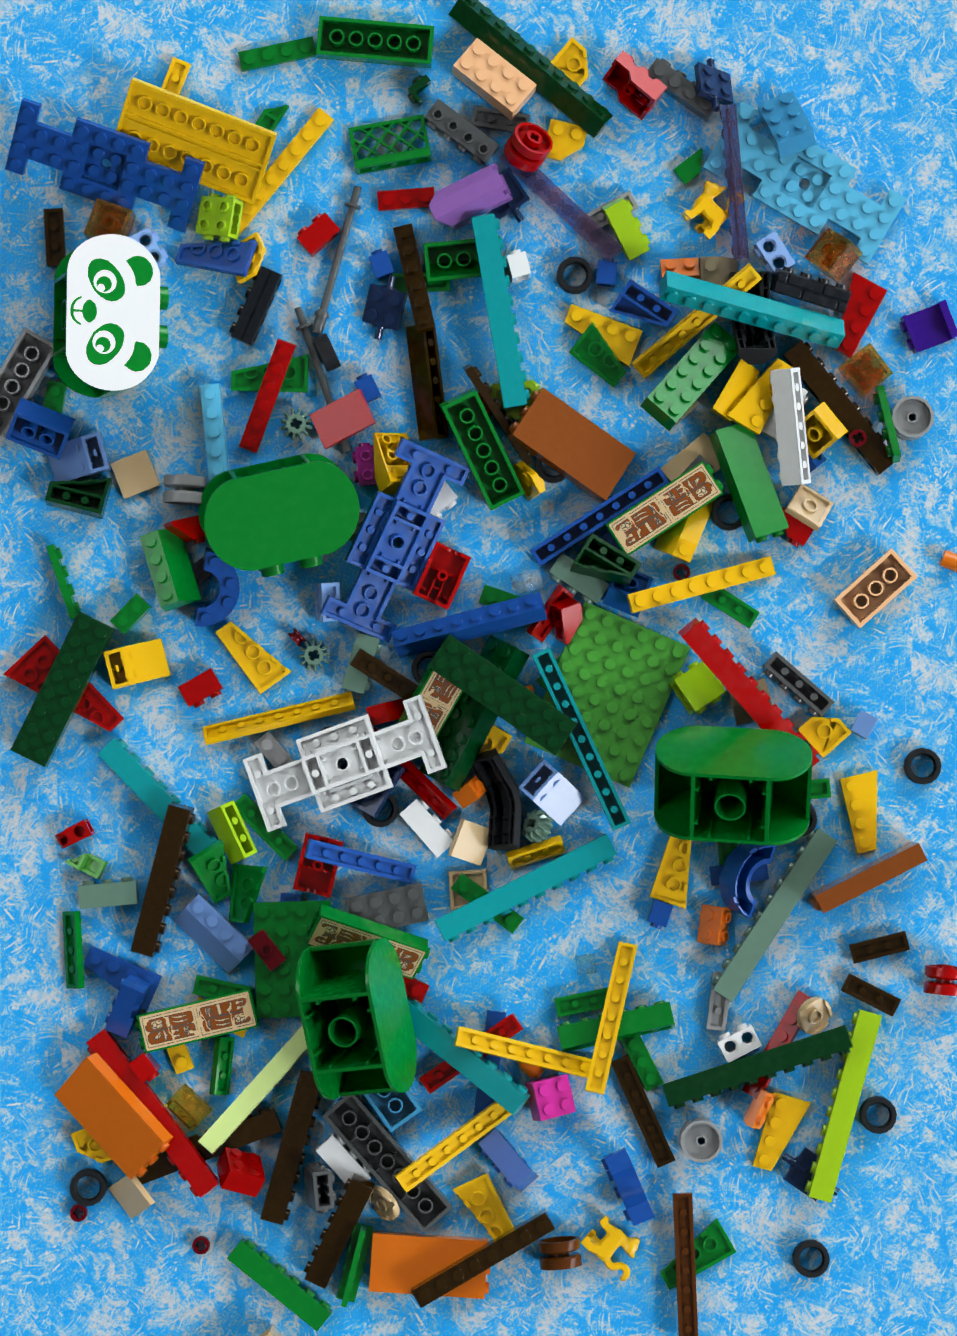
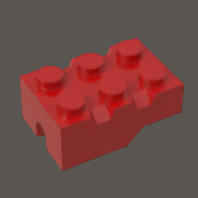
(634, 85)
(441, 576)
(316, 875)

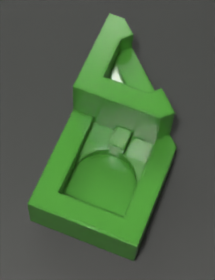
(89, 864)

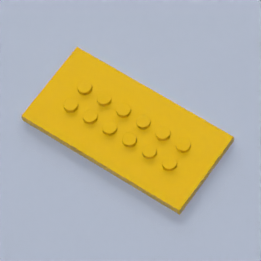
(181, 127)

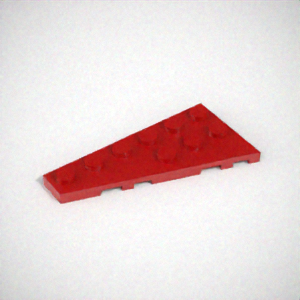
(33, 669)

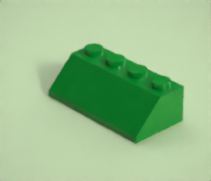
(451, 260)
(170, 569)

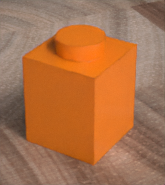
(469, 792)

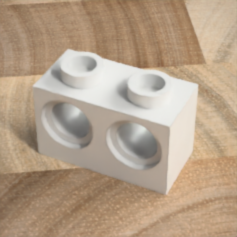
(518, 266)
(741, 1048)

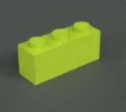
(626, 228)
(232, 831)

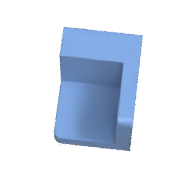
(863, 724)

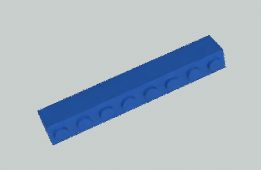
(599, 516)
(469, 624)

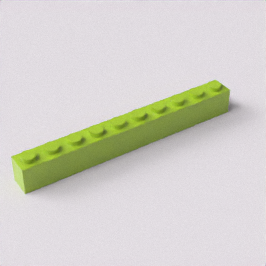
(843, 1107)

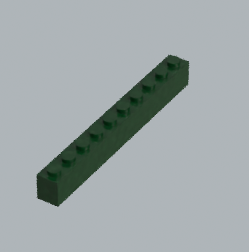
(523, 56)
(758, 1065)

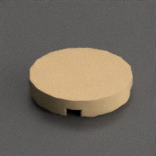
(813, 1015)
(384, 1203)

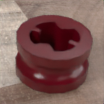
(860, 443)
(685, 567)
(296, 637)
(74, 1216)
(196, 1248)

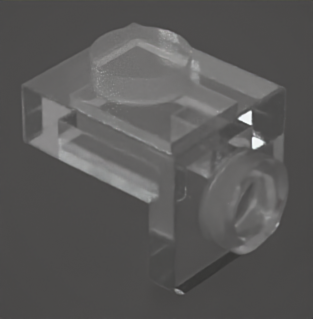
(527, 582)

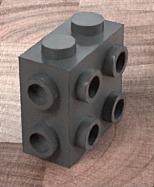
(319, 1187)

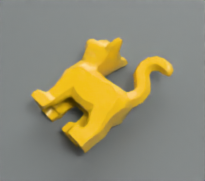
(708, 210)
(605, 1247)

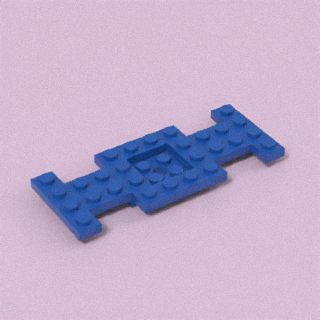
(83, 155)
(407, 518)

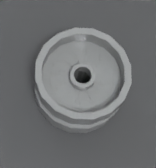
(921, 412)
(184, 489)
(689, 1137)

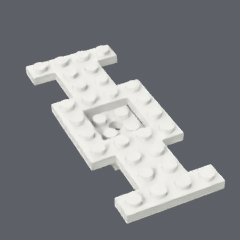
(366, 753)

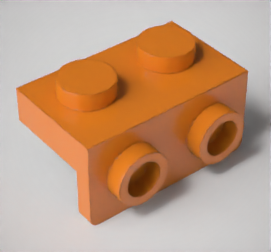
(683, 266)
(714, 925)
(758, 1109)

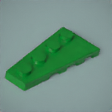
(295, 380)
(710, 1248)

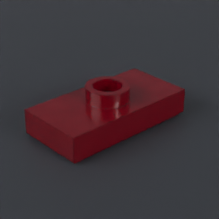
(267, 949)

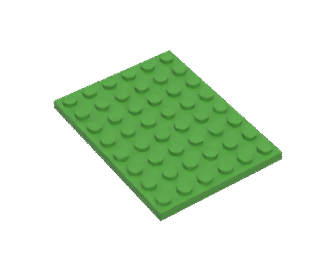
(619, 685)

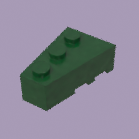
(82, 497)
(605, 562)

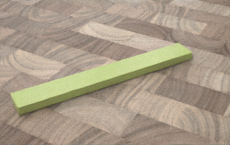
(255, 1092)

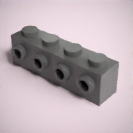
(681, 88)
(461, 132)
(798, 684)

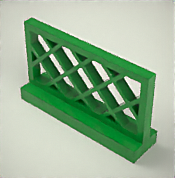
(395, 159)
(354, 1263)

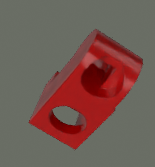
(75, 833)

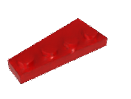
(859, 312)

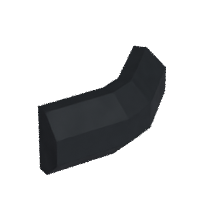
(754, 343)
(503, 801)

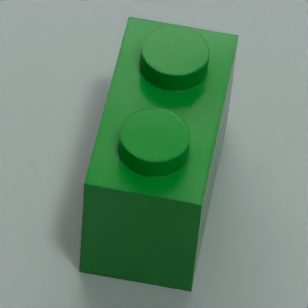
(131, 614)

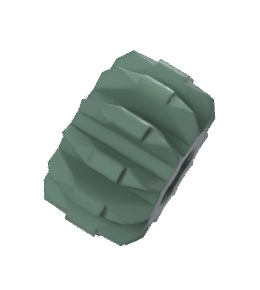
(299, 418)
(315, 662)
(537, 826)

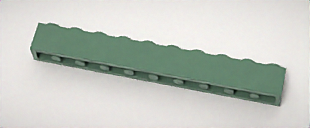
(774, 914)

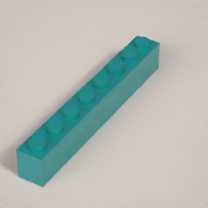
(150, 790)
(467, 1062)

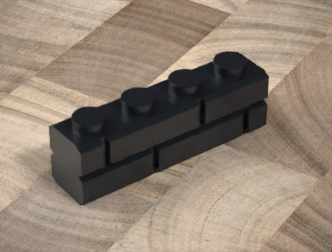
(809, 290)
(256, 306)

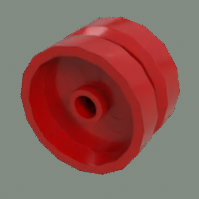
(528, 147)
(945, 980)

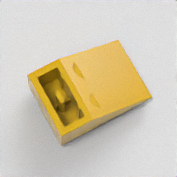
(387, 467)
(136, 663)

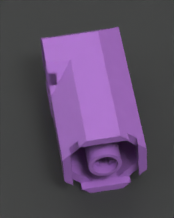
(470, 197)

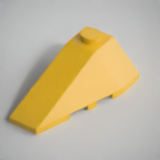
(684, 537)

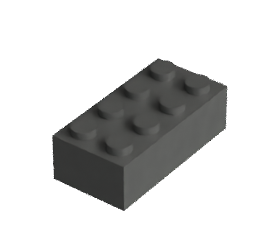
(391, 906)

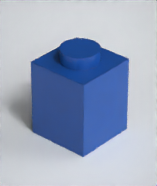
(381, 264)
(606, 273)
(368, 387)
(659, 913)

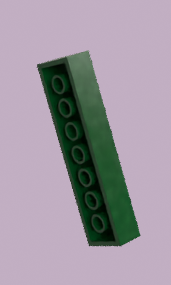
(63, 689)
(502, 694)
(471, 721)

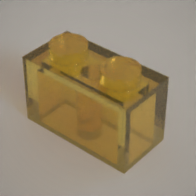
(188, 1107)

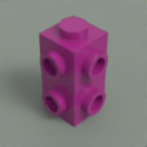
(365, 464)

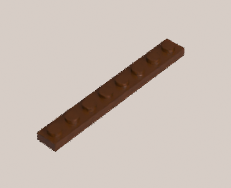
(685, 1264)

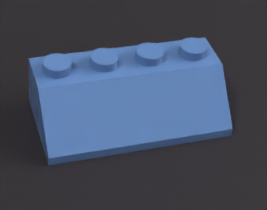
(213, 933)

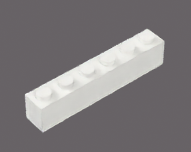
(790, 426)

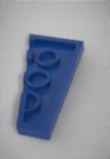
(219, 257)
(115, 969)

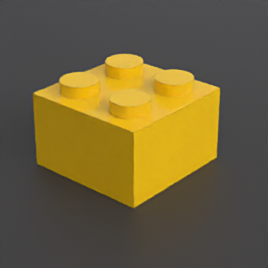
(822, 429)

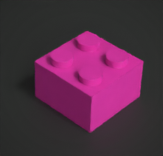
(550, 1097)

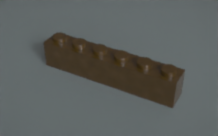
(426, 384)
(339, 1231)

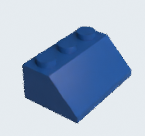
(40, 428)

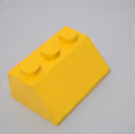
(736, 387)

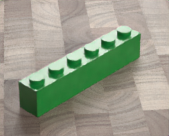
(633, 1023)
(280, 1284)

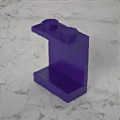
(928, 327)

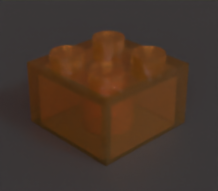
(109, 219)
(833, 255)
(865, 370)

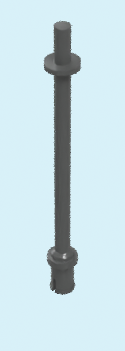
(322, 313)
(345, 446)

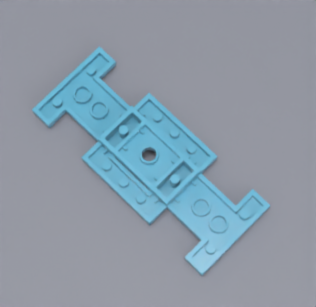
(824, 198)

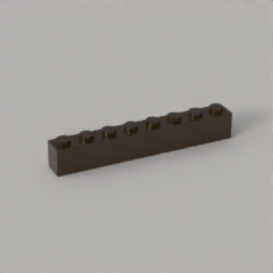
(825, 389)
(162, 879)
(249, 1131)
(291, 1149)
(482, 1258)

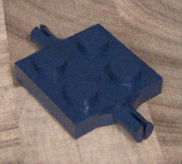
(713, 84)
(518, 194)
(384, 307)
(800, 1169)

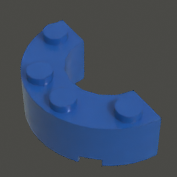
(227, 594)
(737, 876)
(627, 1186)

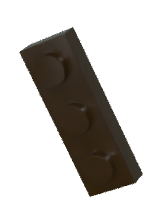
(54, 236)
(879, 947)
(870, 994)

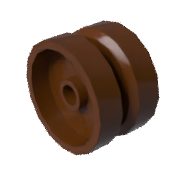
(559, 1253)

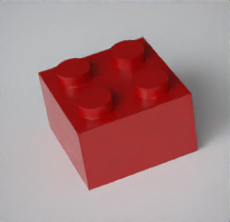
(240, 1172)

